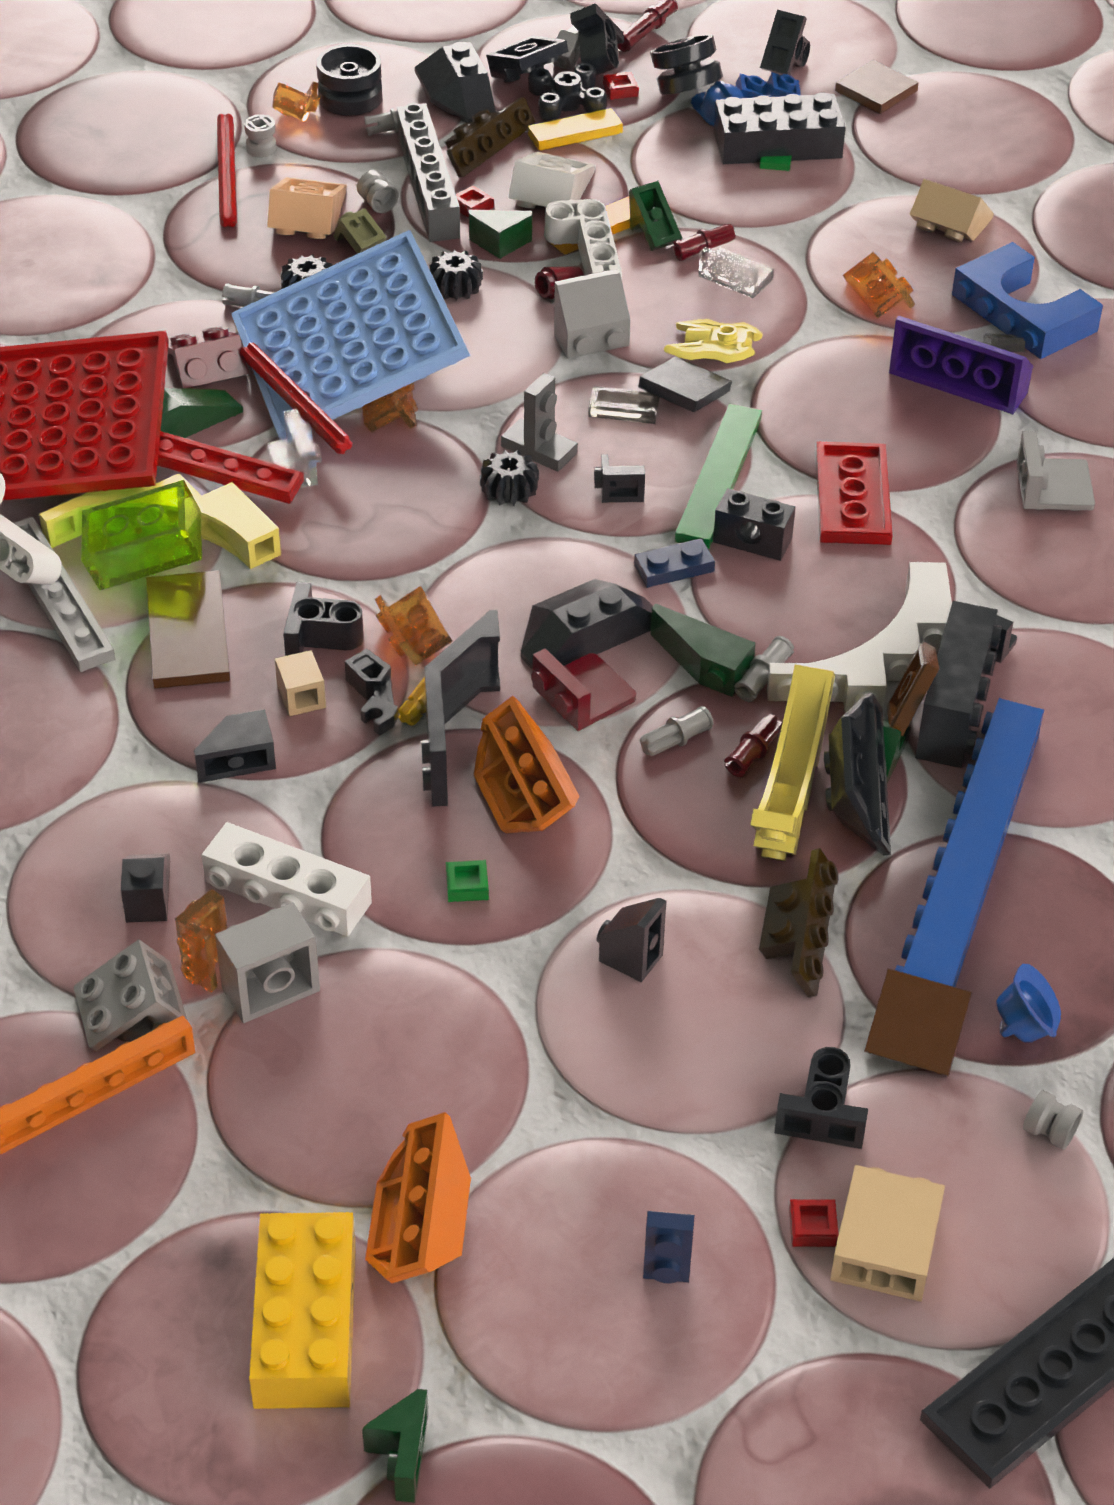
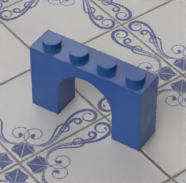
(1045, 327)

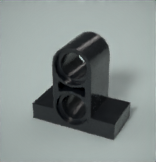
(597, 38)
(786, 44)
(321, 622)
(824, 1091)

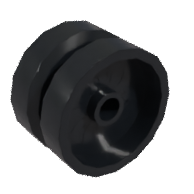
(686, 64)
(349, 79)

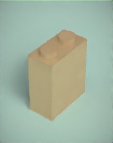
(887, 1232)

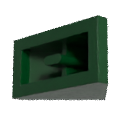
(500, 230)

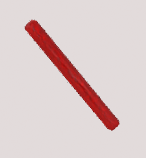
(226, 170)
(296, 398)

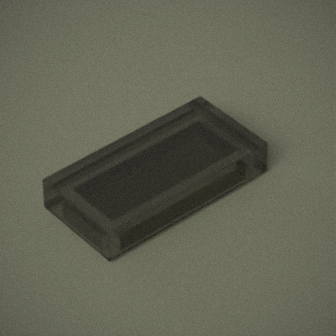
(1005, 341)
(623, 405)

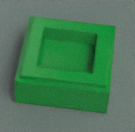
(776, 163)
(467, 881)

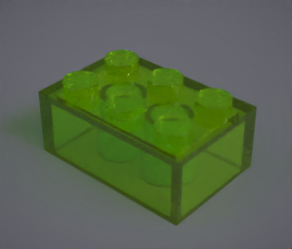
(141, 535)

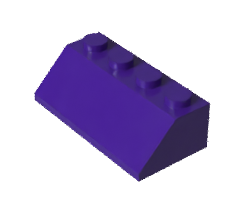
(959, 365)

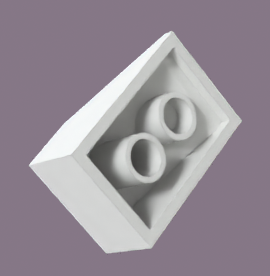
(547, 179)

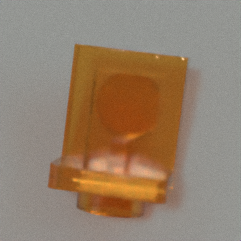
(295, 102)

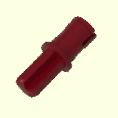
(712, 238)
(753, 745)

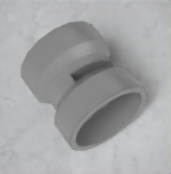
(260, 136)
(377, 191)
(1053, 1119)

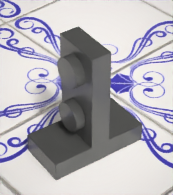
(536, 432)

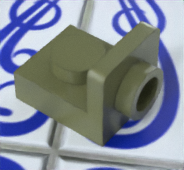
(359, 230)

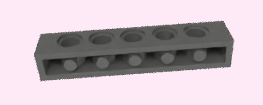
(428, 172)

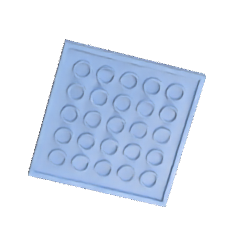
(354, 330)

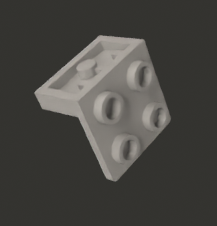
(1052, 482)
(126, 991)

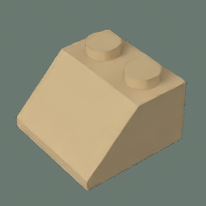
(950, 211)

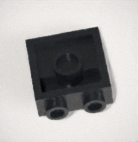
(524, 57)

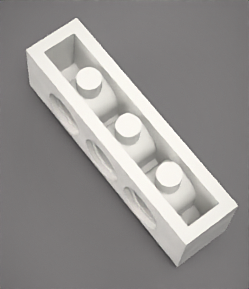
(282, 874)

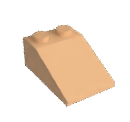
(305, 207)

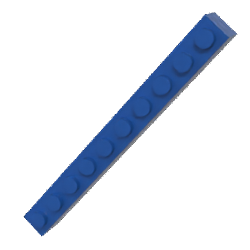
(973, 844)

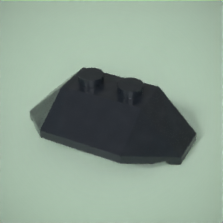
(456, 81)
(585, 621)
(859, 773)

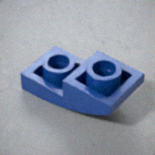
(776, 85)

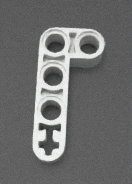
(584, 224)
(23, 555)

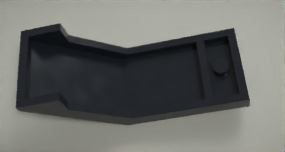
(450, 684)

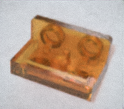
(877, 284)
(390, 407)
(414, 625)
(197, 940)

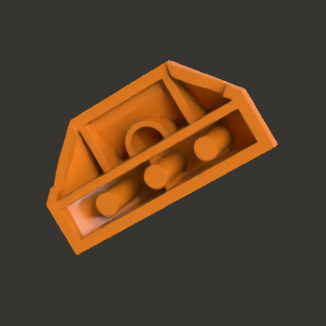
(521, 771)
(420, 1202)

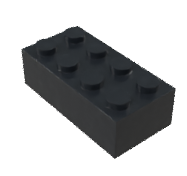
(779, 126)
(961, 682)

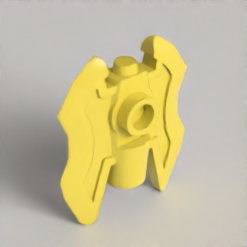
(715, 341)

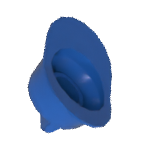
(705, 101)
(1028, 1006)

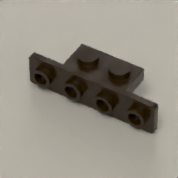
(487, 135)
(799, 921)

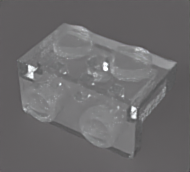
(734, 271)
(297, 449)

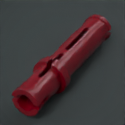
(653, 18)

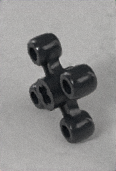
(566, 91)

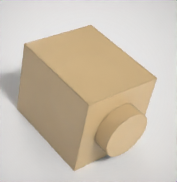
(300, 683)

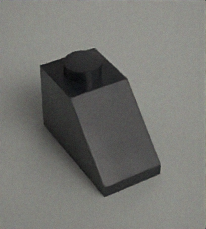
(236, 747)
(145, 887)
(634, 938)

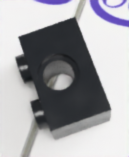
(754, 524)

